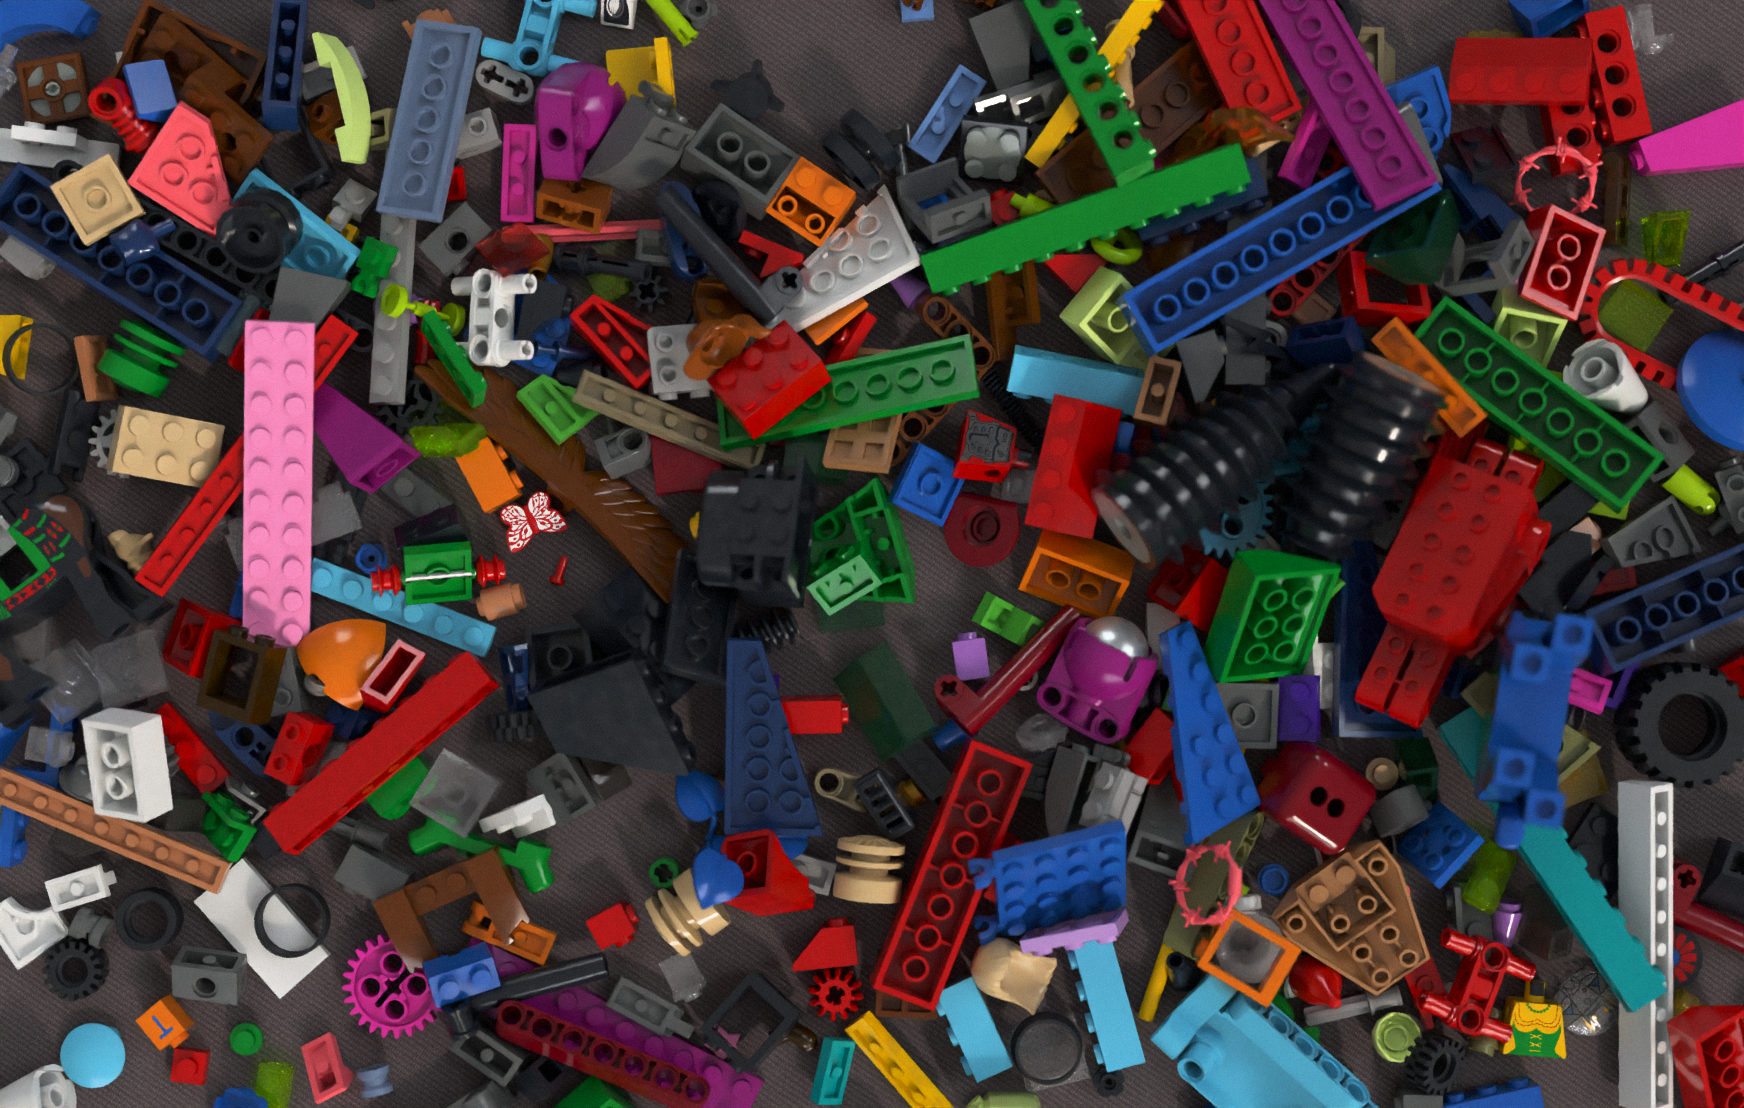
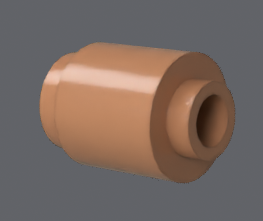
(501, 601)

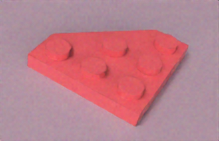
(186, 170)

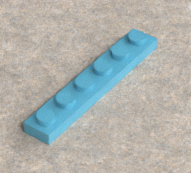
(427, 618)

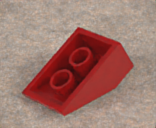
(1560, 261)

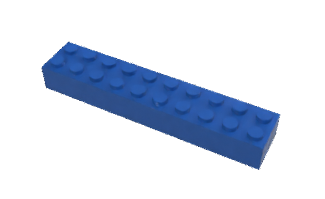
(1254, 259)

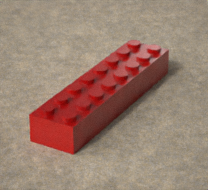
(941, 889)

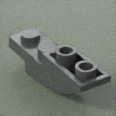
(1025, 101)

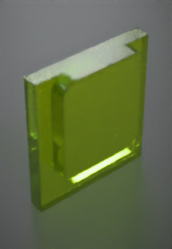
(1634, 315)

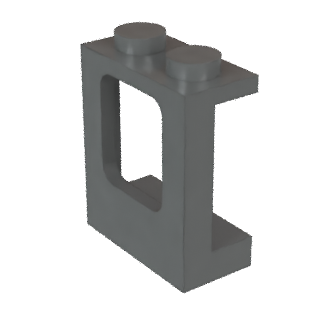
(947, 219)
(1505, 259)

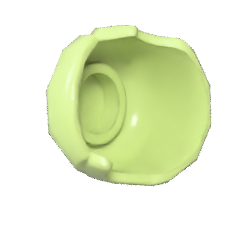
(1394, 1035)

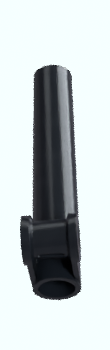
(760, 299)
(466, 1013)

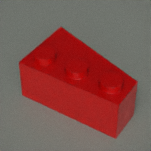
(616, 339)

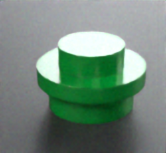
(246, 1038)

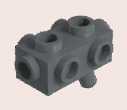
(1731, 483)

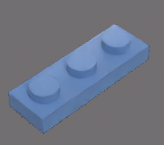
(946, 115)

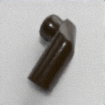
(802, 1037)

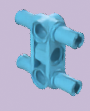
(538, 35)

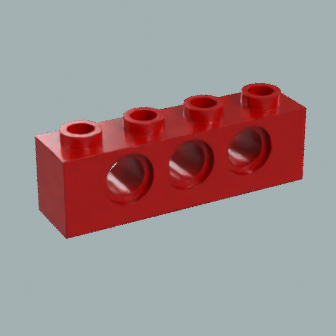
(1621, 61)
(1558, 123)

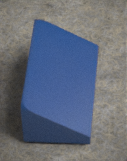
(150, 90)

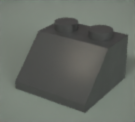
(1201, 362)

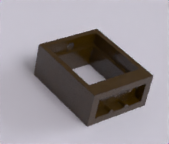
(265, 679)

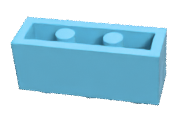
(973, 1028)

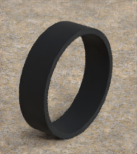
(7, 362)
(259, 927)

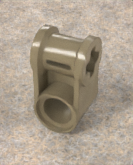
(843, 791)

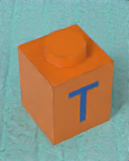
(166, 1023)

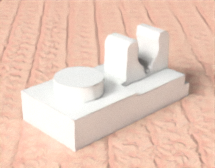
(79, 887)

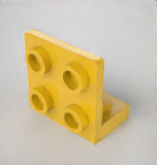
(642, 63)

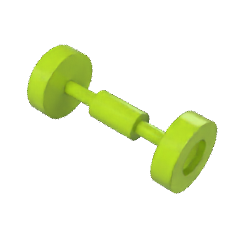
(396, 300)

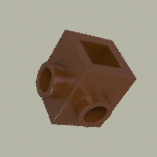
(325, 117)

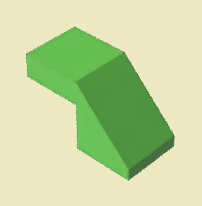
(1007, 620)

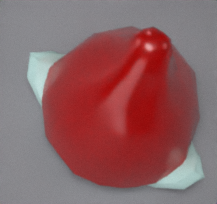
(1314, 983)

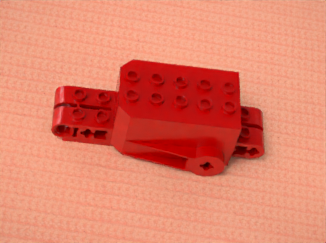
(1452, 572)

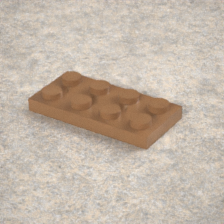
(865, 444)

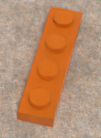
(1406, 349)

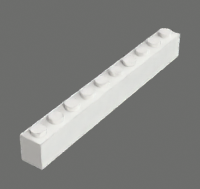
(1647, 906)

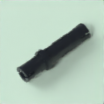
(1717, 265)

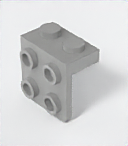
(667, 358)

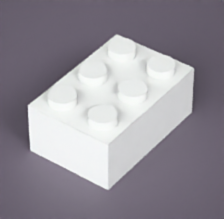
(127, 764)

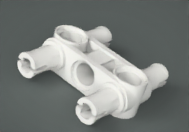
(493, 316)

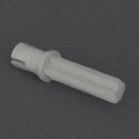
(1353, 1006)

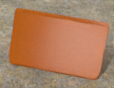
(830, 324)

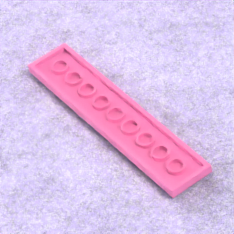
(278, 478)

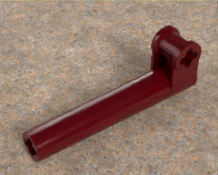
(974, 710)
(1700, 918)

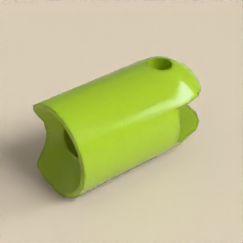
(1692, 491)

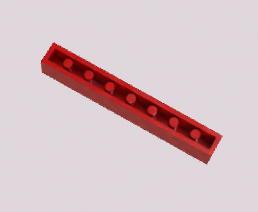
(380, 753)

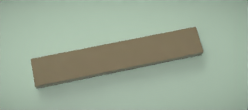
(661, 420)

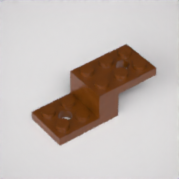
(208, 87)

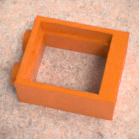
(1275, 975)

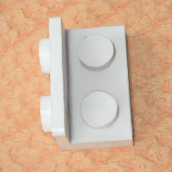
(522, 817)

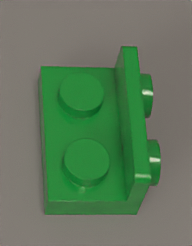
(843, 578)
(227, 825)

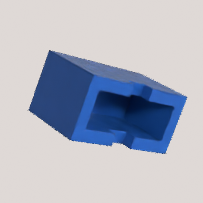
(461, 974)

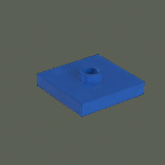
(926, 484)

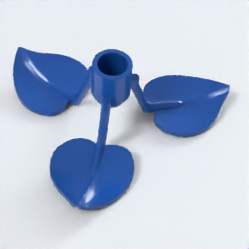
(714, 877)

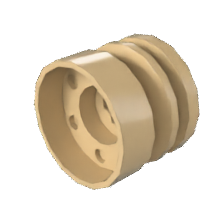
(869, 867)
(681, 916)

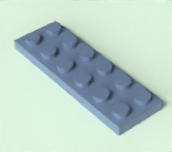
(429, 120)

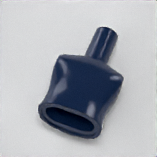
(139, 240)

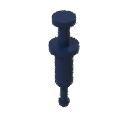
(560, 351)

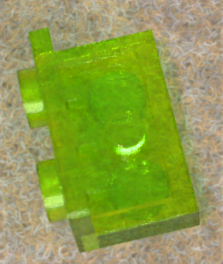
(448, 440)

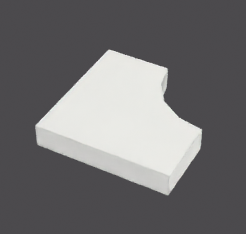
(29, 932)

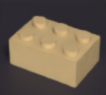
(164, 446)

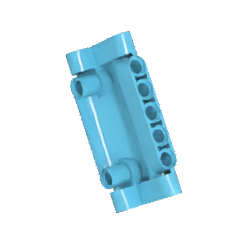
(1252, 1054)

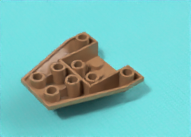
(1356, 917)

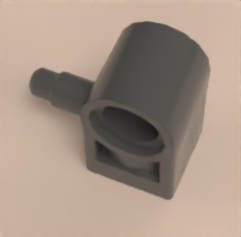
(616, 449)
(1399, 811)

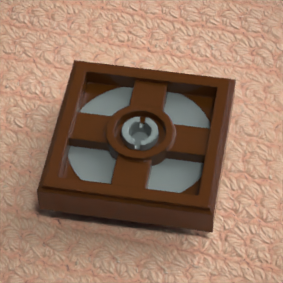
(54, 89)

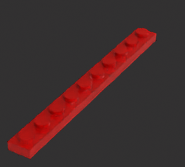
(227, 480)

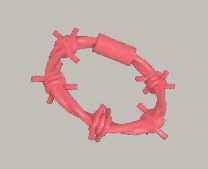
(1562, 150)
(1234, 885)

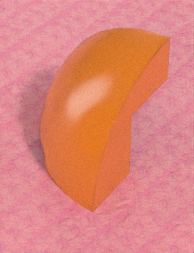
(343, 657)

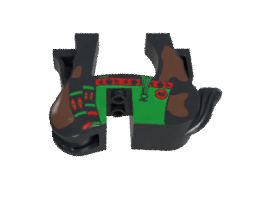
(69, 552)

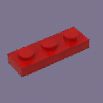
(196, 757)

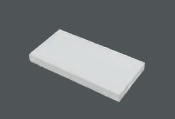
(234, 916)

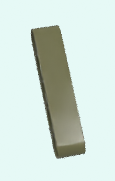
(1210, 882)

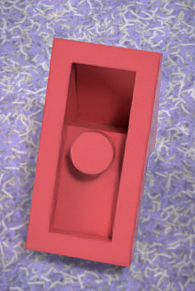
(325, 1068)

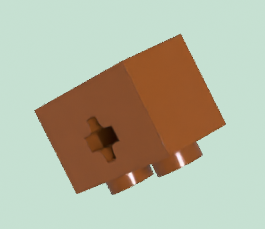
(575, 203)

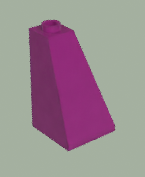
(358, 441)

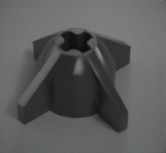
(749, 93)

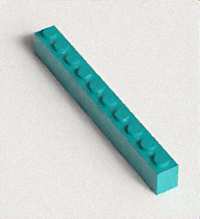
(1570, 888)

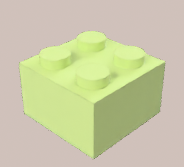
(1098, 318)

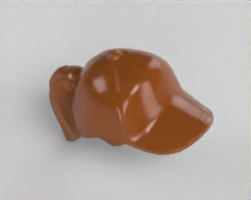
(717, 342)

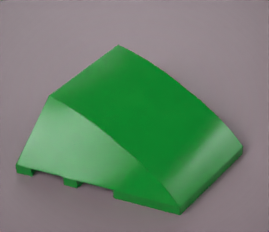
(877, 524)

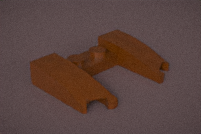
(483, 872)

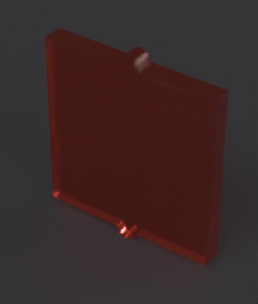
(512, 249)

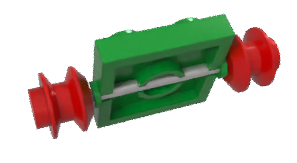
(437, 573)

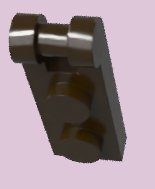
(1616, 198)

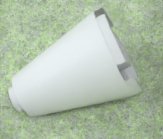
(1606, 377)
(40, 1089)

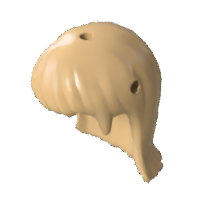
(1010, 975)

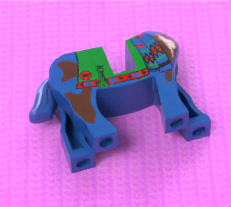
(1527, 721)

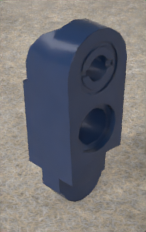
(676, 246)
(254, 754)

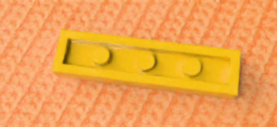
(895, 1063)

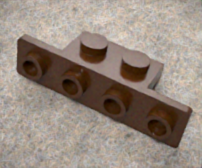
(1011, 304)

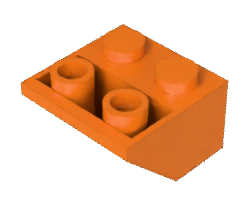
(811, 202)

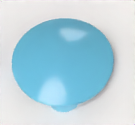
(93, 1055)

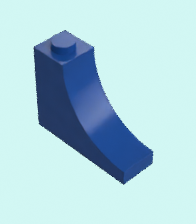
(27, 17)

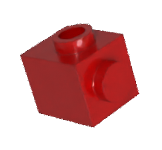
(614, 924)

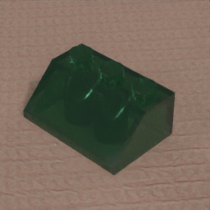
(1417, 241)
(885, 701)

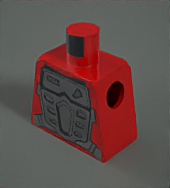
(987, 449)

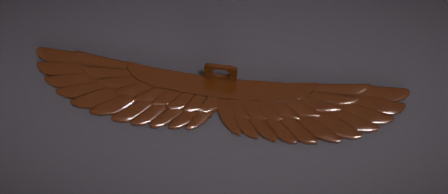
(607, 504)

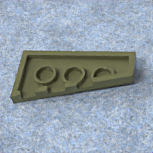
(1574, 746)

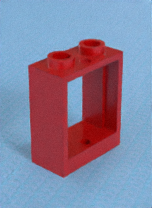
(1356, 302)

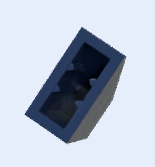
(1326, 341)

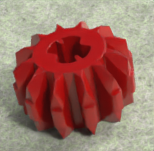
(833, 1005)

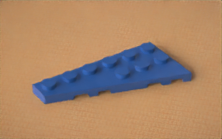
(1204, 744)

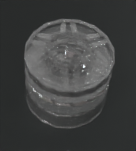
(1248, 964)

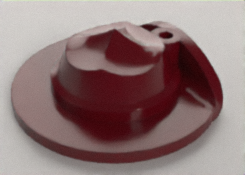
(981, 529)

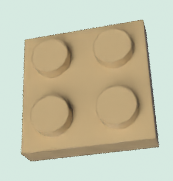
(98, 199)

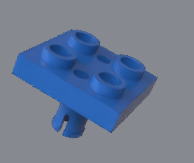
(1443, 848)

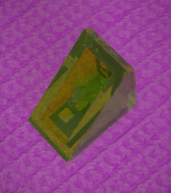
(1665, 236)

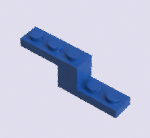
(13, 823)

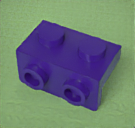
(1299, 708)

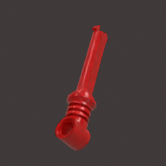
(137, 131)

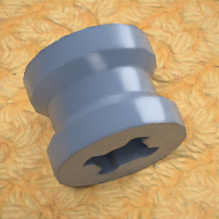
(374, 1080)

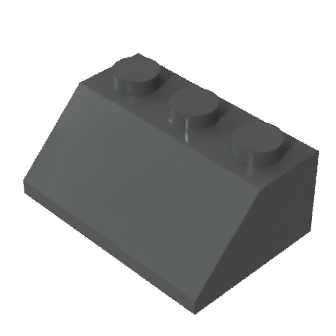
(740, 155)

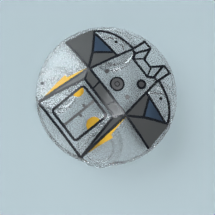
(1587, 1003)

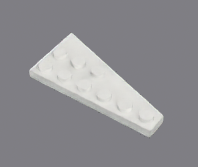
(851, 264)

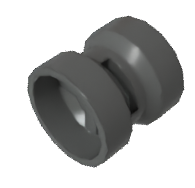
(91, 927)

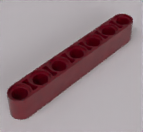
(593, 1043)

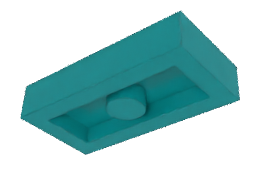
(832, 1071)

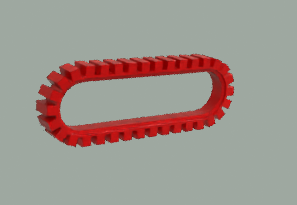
(1672, 285)

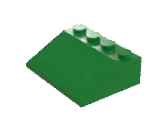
(1268, 615)

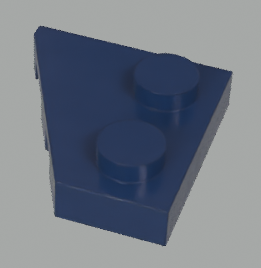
(515, 676)

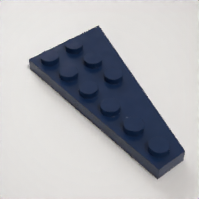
(1356, 637)
(761, 759)

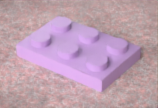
(1073, 933)

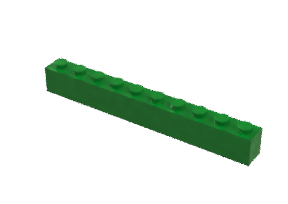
(1086, 217)

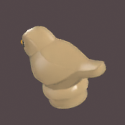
(131, 548)

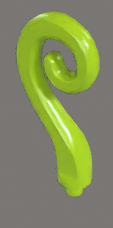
(1131, 242)

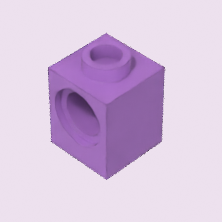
(970, 656)

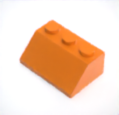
(1077, 573)

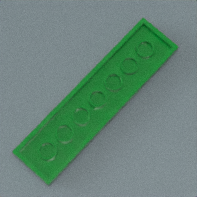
(872, 390)

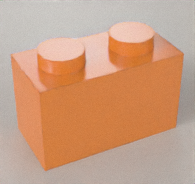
(490, 475)

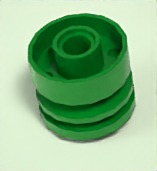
(141, 358)

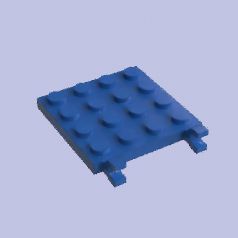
(1053, 880)

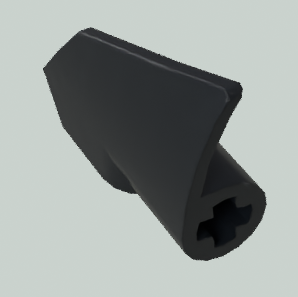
(1557, 575)

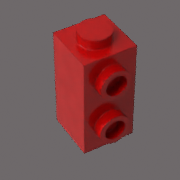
(815, 713)

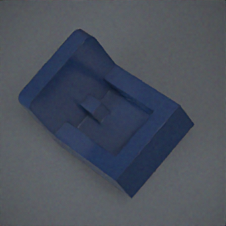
(349, 722)

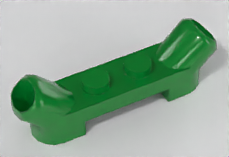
(529, 857)

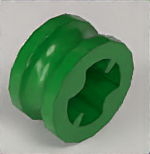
(656, 877)

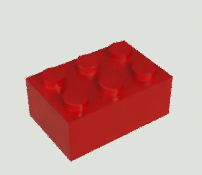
(769, 379)

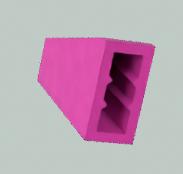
(1696, 145)

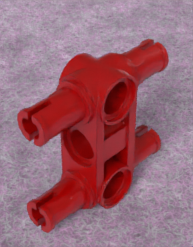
(1476, 985)

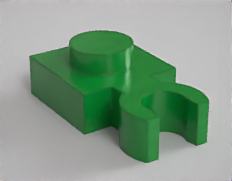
(376, 262)

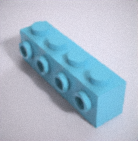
(1050, 373)
(1108, 1005)

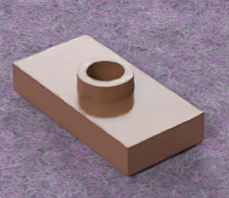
(96, 383)

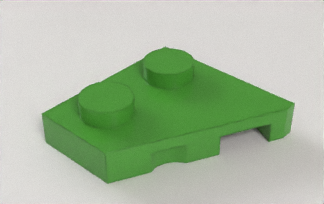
(553, 407)

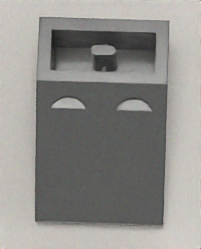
(1159, 832)

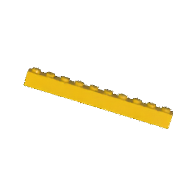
(1114, 48)

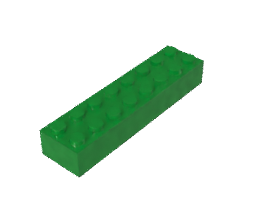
(1539, 407)

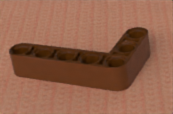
(940, 325)

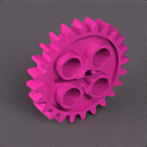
(375, 964)

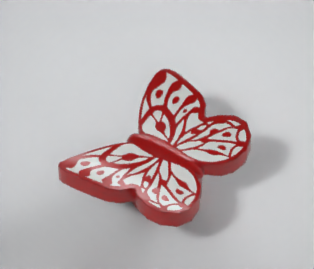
(531, 519)

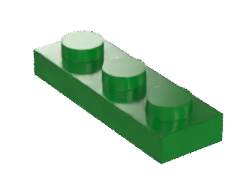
(454, 358)

